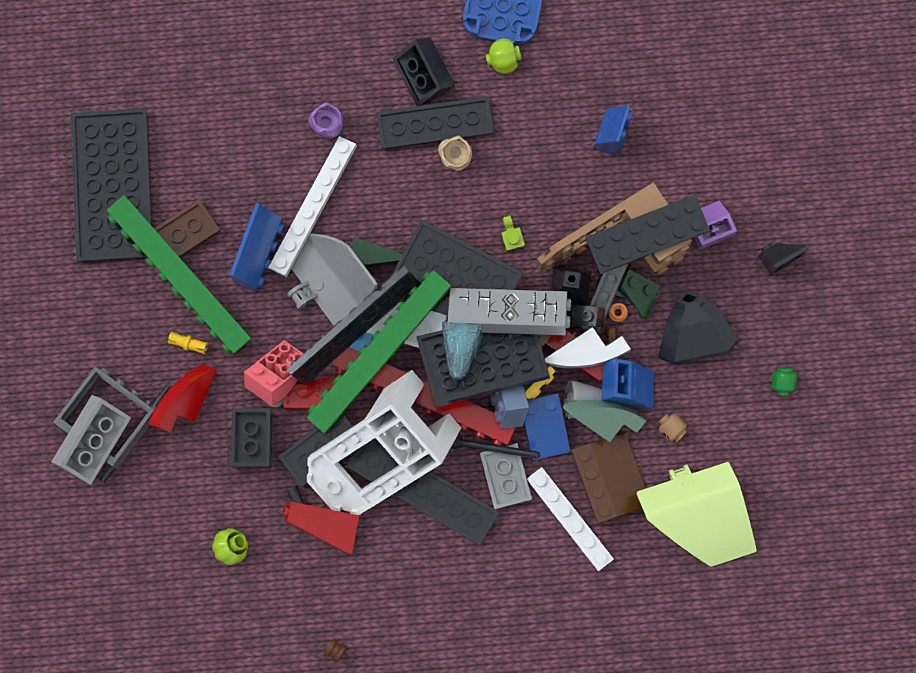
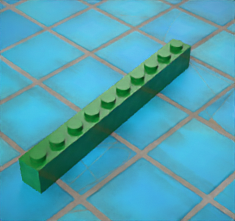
(178, 274)
(379, 351)

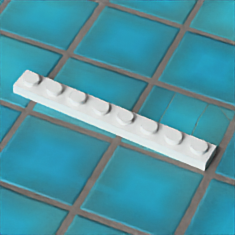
(312, 206)

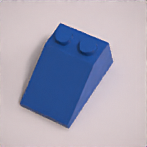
(546, 427)

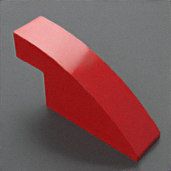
(183, 398)

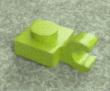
(512, 237)

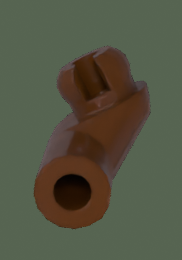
(612, 334)

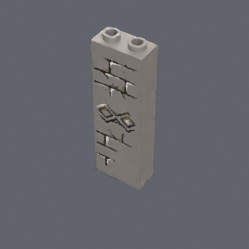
(511, 310)

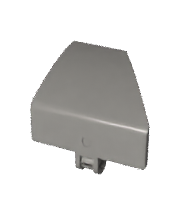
(330, 277)

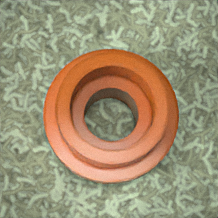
(618, 306)

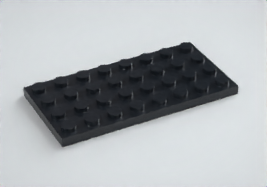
(108, 162)

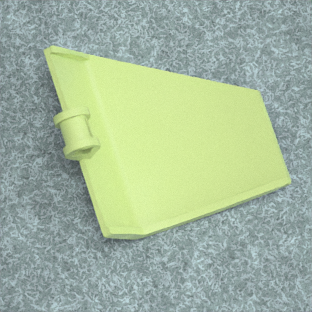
(702, 513)

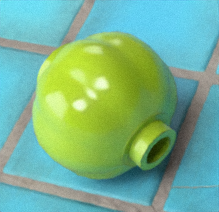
(504, 56)
(230, 546)

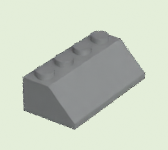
(91, 439)

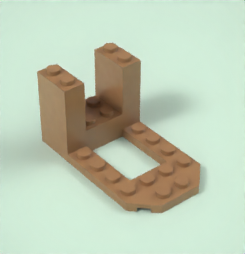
(634, 206)

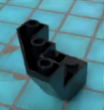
(695, 331)

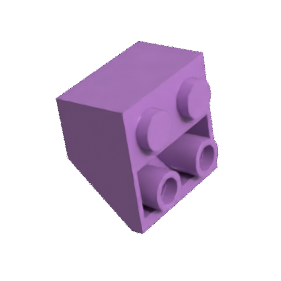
(719, 223)

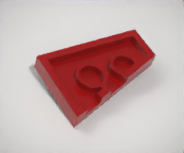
(305, 396)

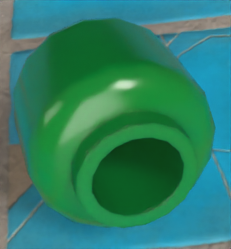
(784, 381)

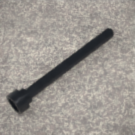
(460, 442)

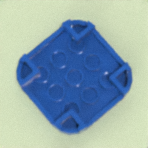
(502, 19)

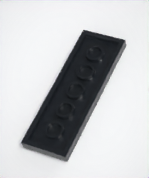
(434, 123)
(647, 234)

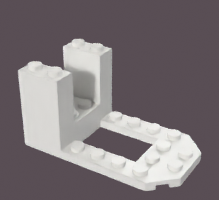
(399, 432)

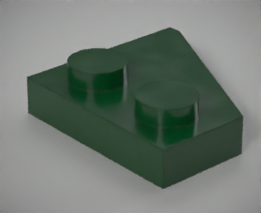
(639, 291)

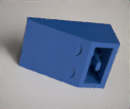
(613, 129)
(627, 384)

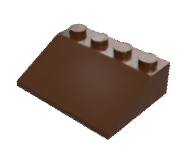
(609, 477)

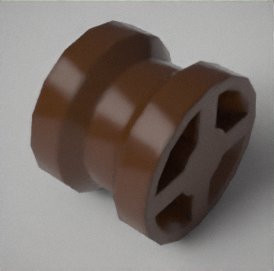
(335, 650)

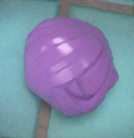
(326, 122)

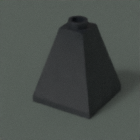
(578, 289)

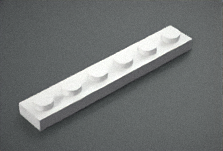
(570, 519)

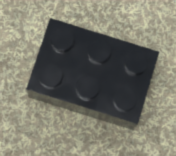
(251, 438)

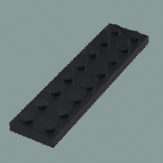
(353, 326)
(429, 494)

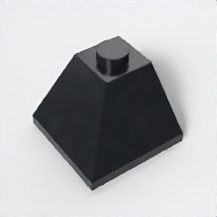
(780, 255)

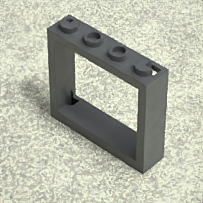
(83, 392)

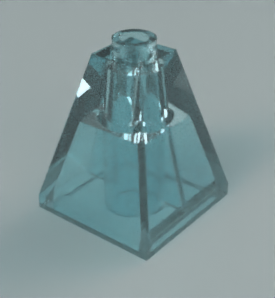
(461, 346)

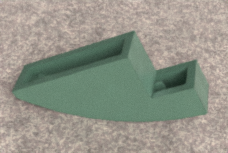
(604, 417)

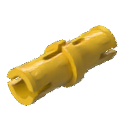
(187, 343)

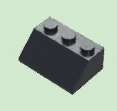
(423, 71)

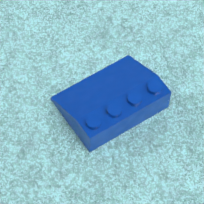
(256, 248)

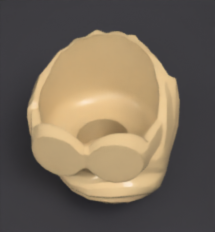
(455, 153)

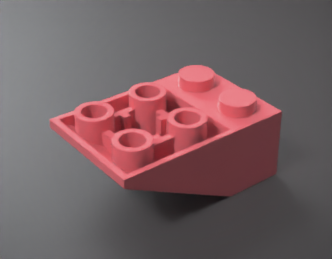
(269, 375)

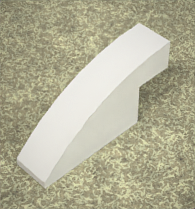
(587, 352)

